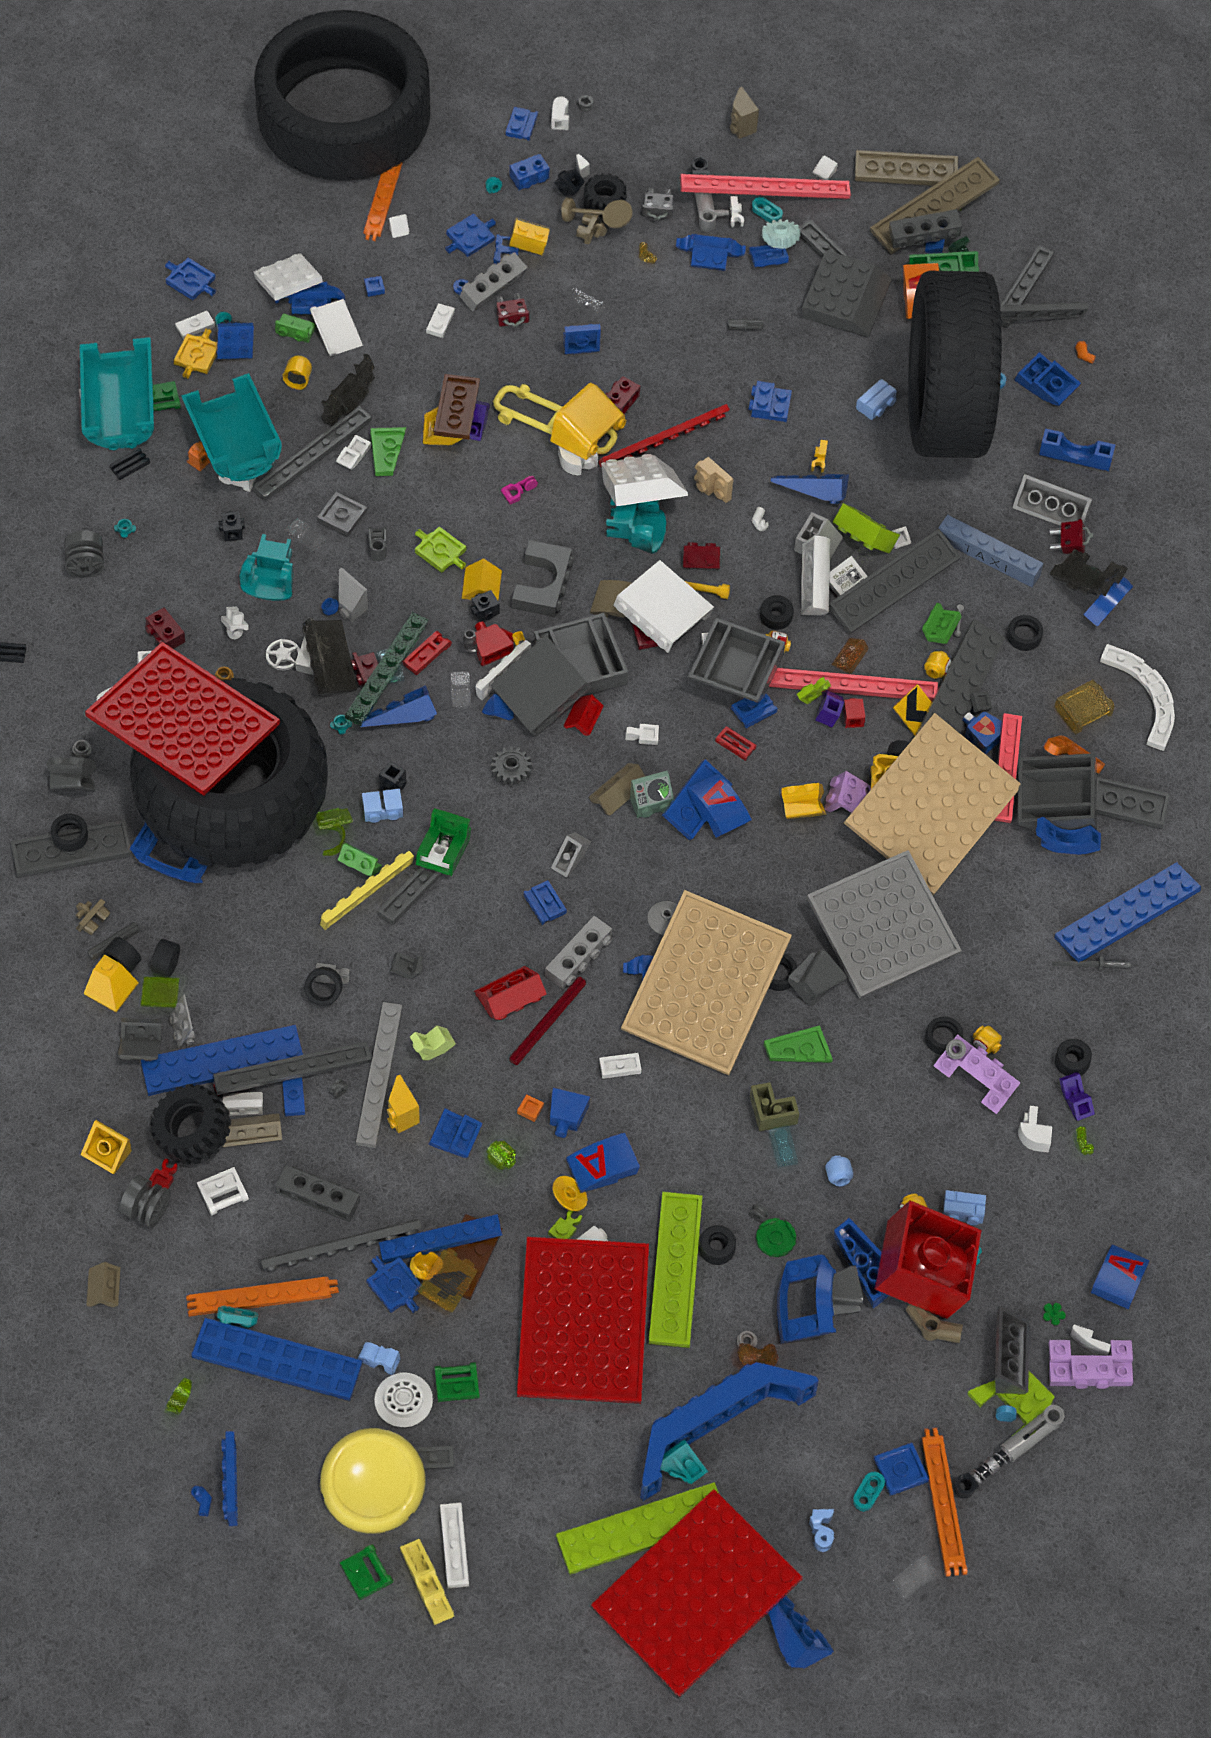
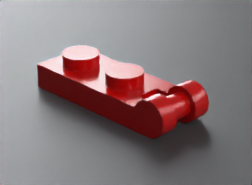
(426, 652)

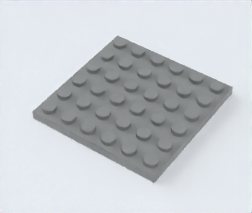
(883, 924)

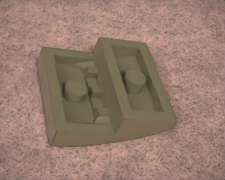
(606, 596)

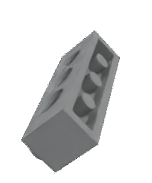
(510, 263)
(593, 930)

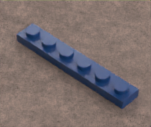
(440, 1238)

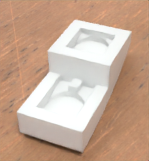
(354, 452)
(1083, 1338)

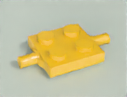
(196, 353)

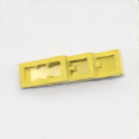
(427, 1581)

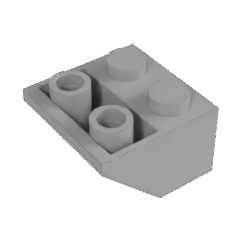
(818, 526)

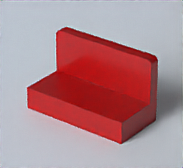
(584, 714)

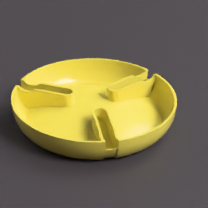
(372, 1480)

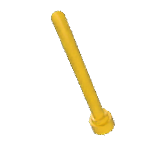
(722, 590)

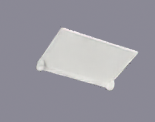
(336, 327)

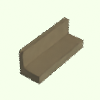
(617, 789)
(254, 1130)

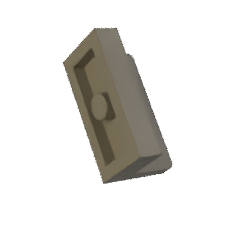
(103, 1285)

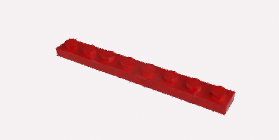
(671, 433)

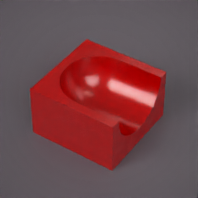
(928, 1259)

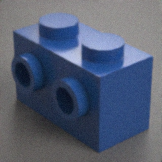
(529, 172)

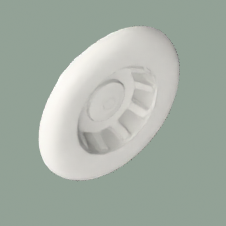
(403, 1398)

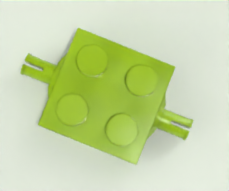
(440, 549)

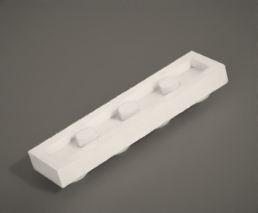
(483, 686)
(454, 1545)

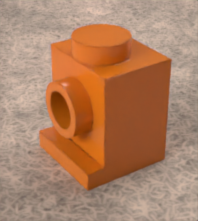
(196, 454)

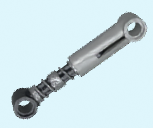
(1011, 1450)

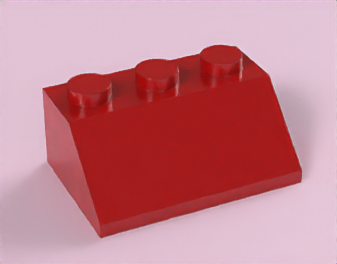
(511, 992)

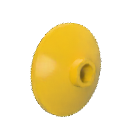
(568, 1194)

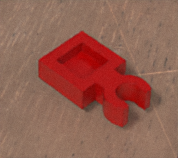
(163, 1177)

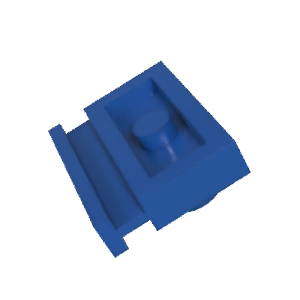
(521, 123)
(768, 255)
(753, 712)
(545, 902)

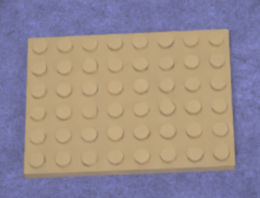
(934, 801)
(706, 982)

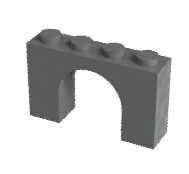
(547, 599)

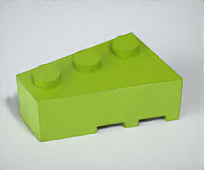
(865, 529)

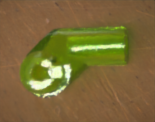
(1082, 1141)

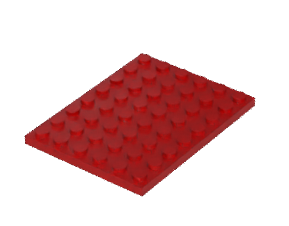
(182, 718)
(583, 1320)
(696, 1592)

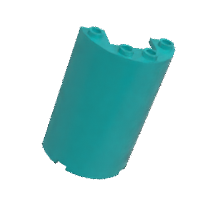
(117, 395)
(235, 431)

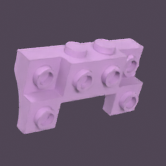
(983, 1069)
(1090, 1370)

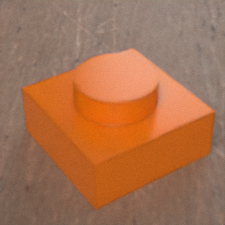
(530, 1108)

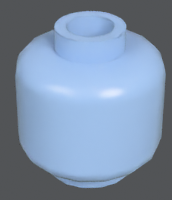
(839, 1171)

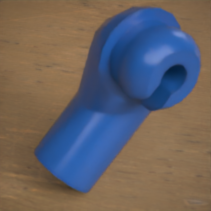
(203, 1498)

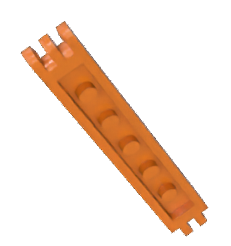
(381, 202)
(262, 1295)
(943, 1503)

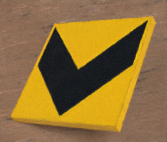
(913, 708)

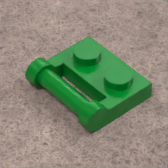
(165, 392)
(457, 1388)
(360, 1576)

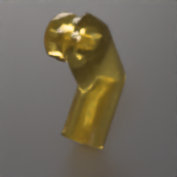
(646, 255)

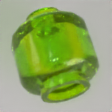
(501, 1155)

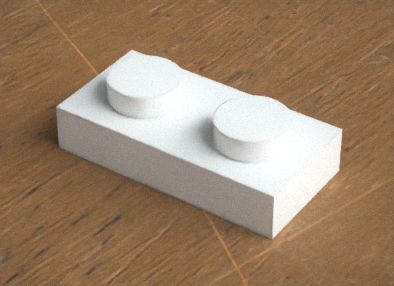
(440, 320)
(620, 1065)

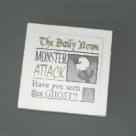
(846, 576)

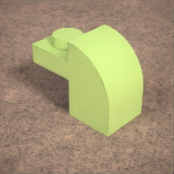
(433, 1043)

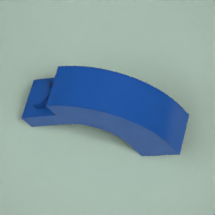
(1105, 604)
(1068, 841)

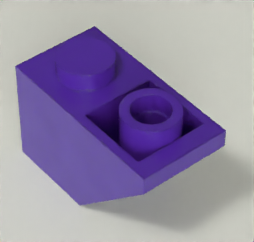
(479, 420)
(830, 708)

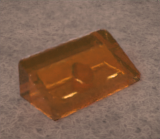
(851, 655)

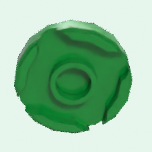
(776, 1237)

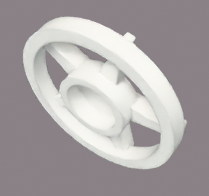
(282, 654)

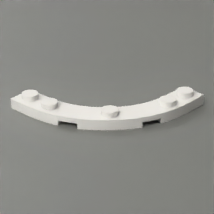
(1155, 687)

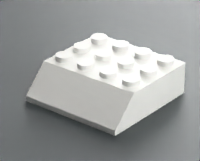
(640, 480)

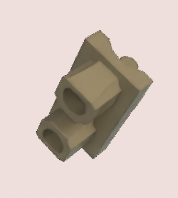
(593, 228)
(87, 923)

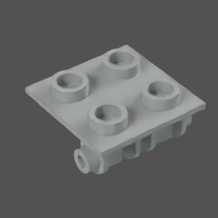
(182, 1024)

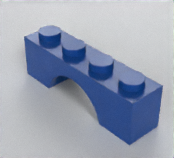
(1058, 447)

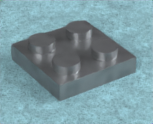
(342, 514)

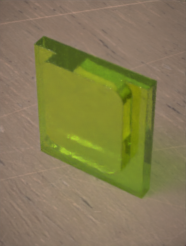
(333, 818)
(160, 992)

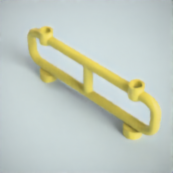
(506, 415)

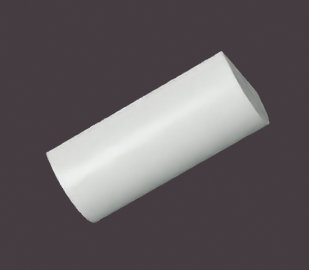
(815, 576)

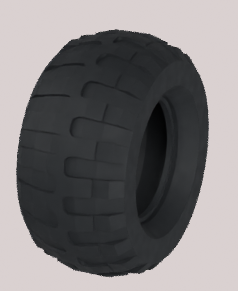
(249, 823)

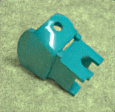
(642, 527)
(273, 573)

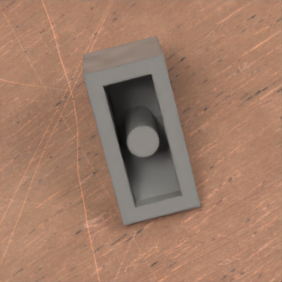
(570, 854)

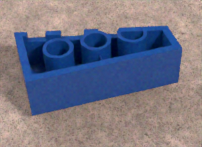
(864, 1254)

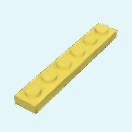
(372, 884)

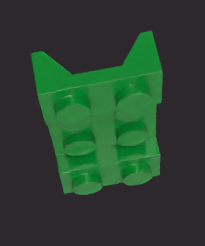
(949, 261)

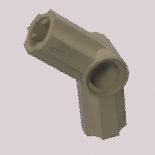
(943, 1330)

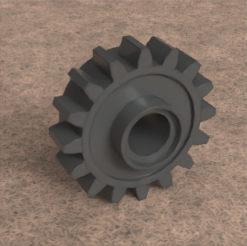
(511, 775)

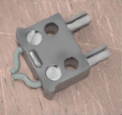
(658, 205)

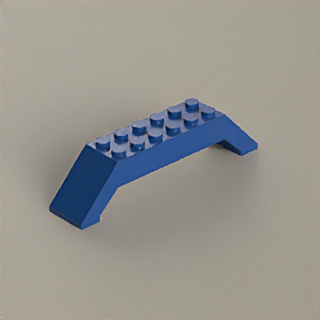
(717, 1407)

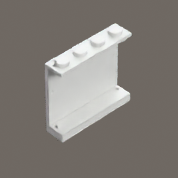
(662, 605)

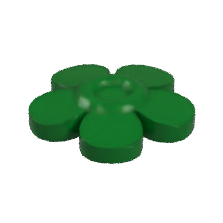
(1053, 1313)

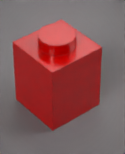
(854, 713)

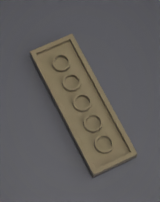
(903, 167)

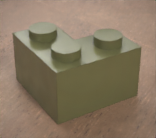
(772, 1112)

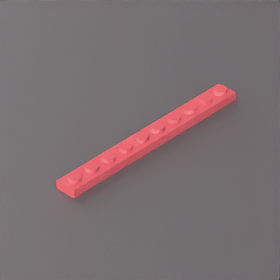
(765, 186)
(852, 683)

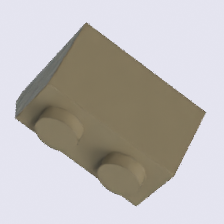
(743, 115)

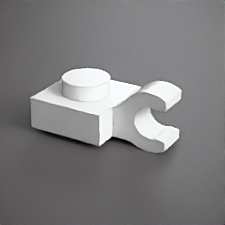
(735, 210)
(645, 733)

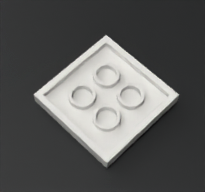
(288, 276)

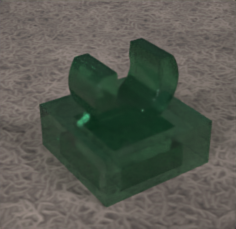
(959, 245)

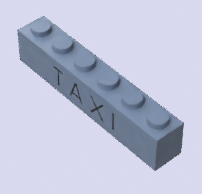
(991, 551)

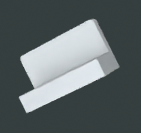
(244, 1103)

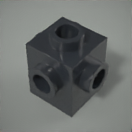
(569, 182)
(231, 525)
(485, 606)
(392, 777)

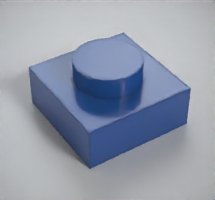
(374, 286)

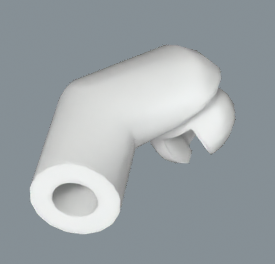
(757, 519)

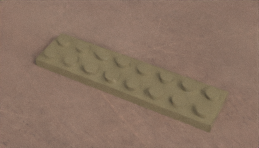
(947, 195)

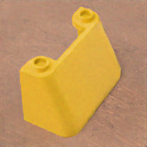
(585, 421)

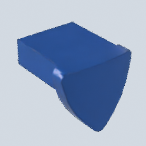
(497, 707)

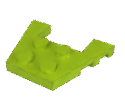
(1027, 1405)

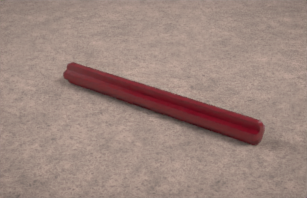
(546, 1022)

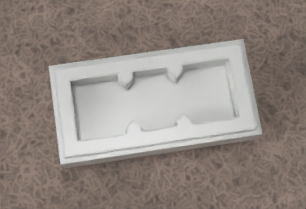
(195, 324)

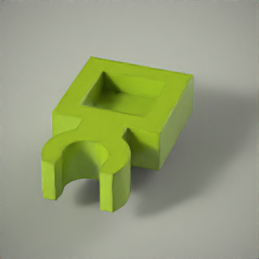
(811, 692)
(565, 1228)

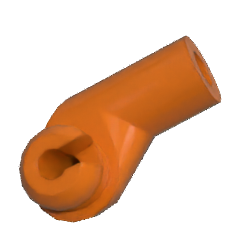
(1082, 352)

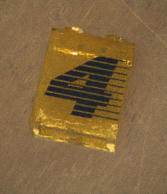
(447, 1280)

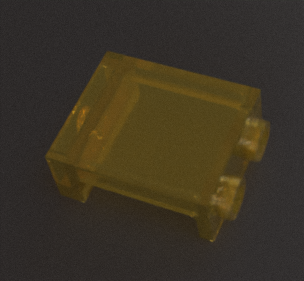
(1084, 705)

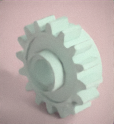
(781, 234)

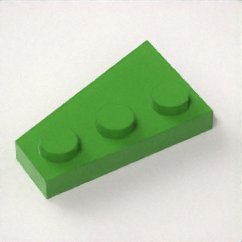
(386, 448)
(799, 1046)

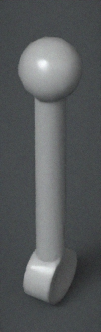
(957, 633)

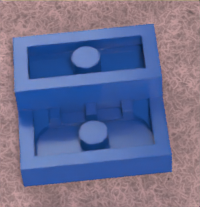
(455, 1133)

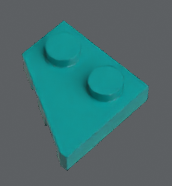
(683, 1463)

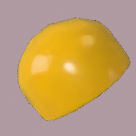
(421, 1264)

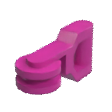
(528, 483)

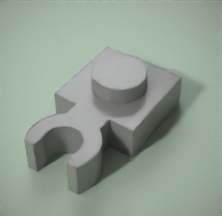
(343, 972)

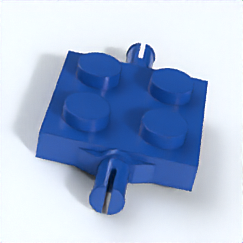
(470, 235)
(190, 278)
(394, 1284)

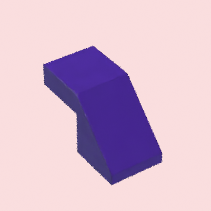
(1076, 1098)

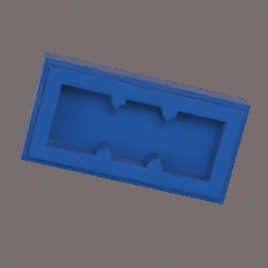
(293, 1097)

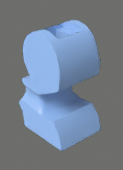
(375, 1355)
(823, 1535)

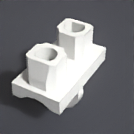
(234, 622)

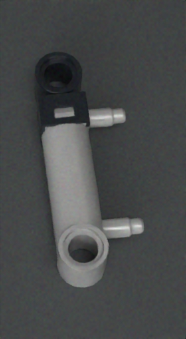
(704, 201)

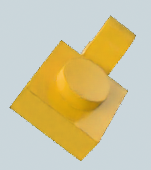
(820, 452)

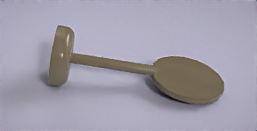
(614, 215)

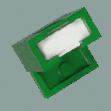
(444, 842)

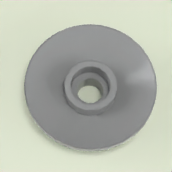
(656, 917)

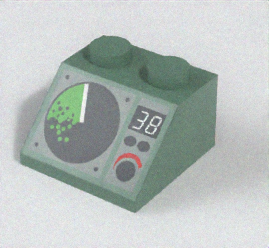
(651, 794)

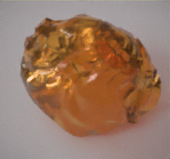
(749, 1355)

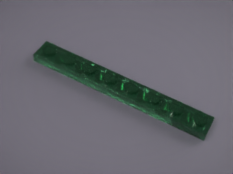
(386, 669)

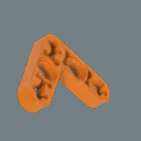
(1061, 745)

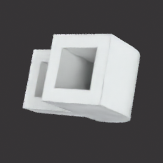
(574, 464)
(1032, 1135)

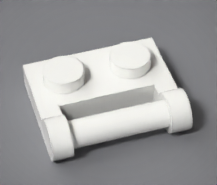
(219, 1185)

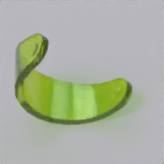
(337, 849)
(179, 1397)

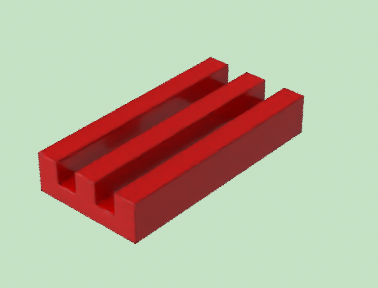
(728, 744)

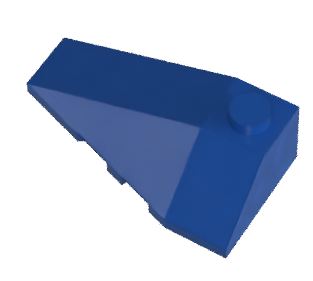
(827, 487)
(413, 708)
(795, 1638)

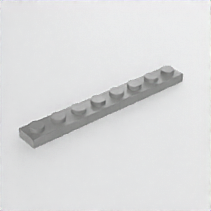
(379, 1075)

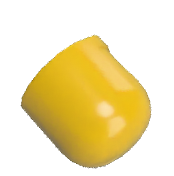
(300, 366)

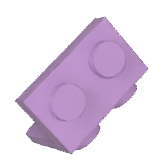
(846, 792)

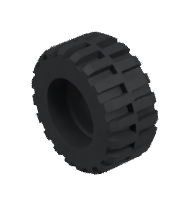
(175, 1109)

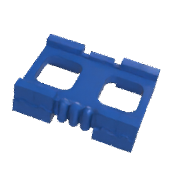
(503, 249)

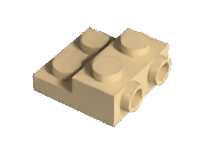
(714, 479)

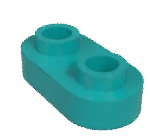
(768, 209)
(237, 1315)
(868, 1492)

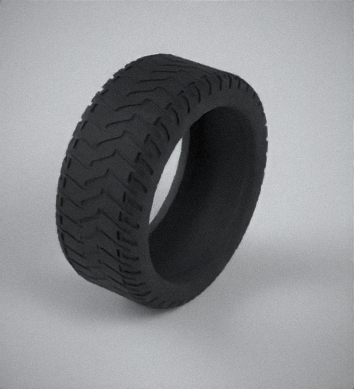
(339, 42)
(954, 364)

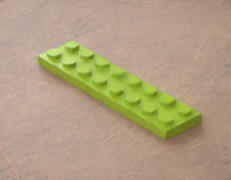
(675, 1270)
(626, 1531)

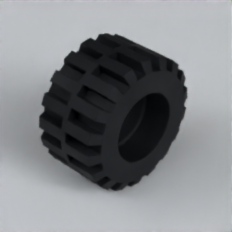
(603, 185)

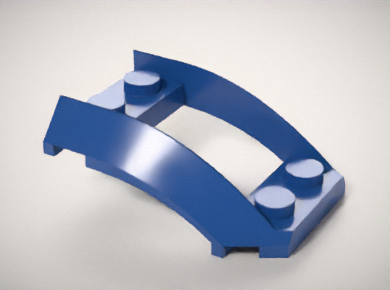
(144, 845)
(812, 1325)

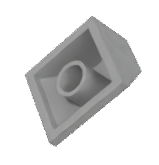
(352, 596)

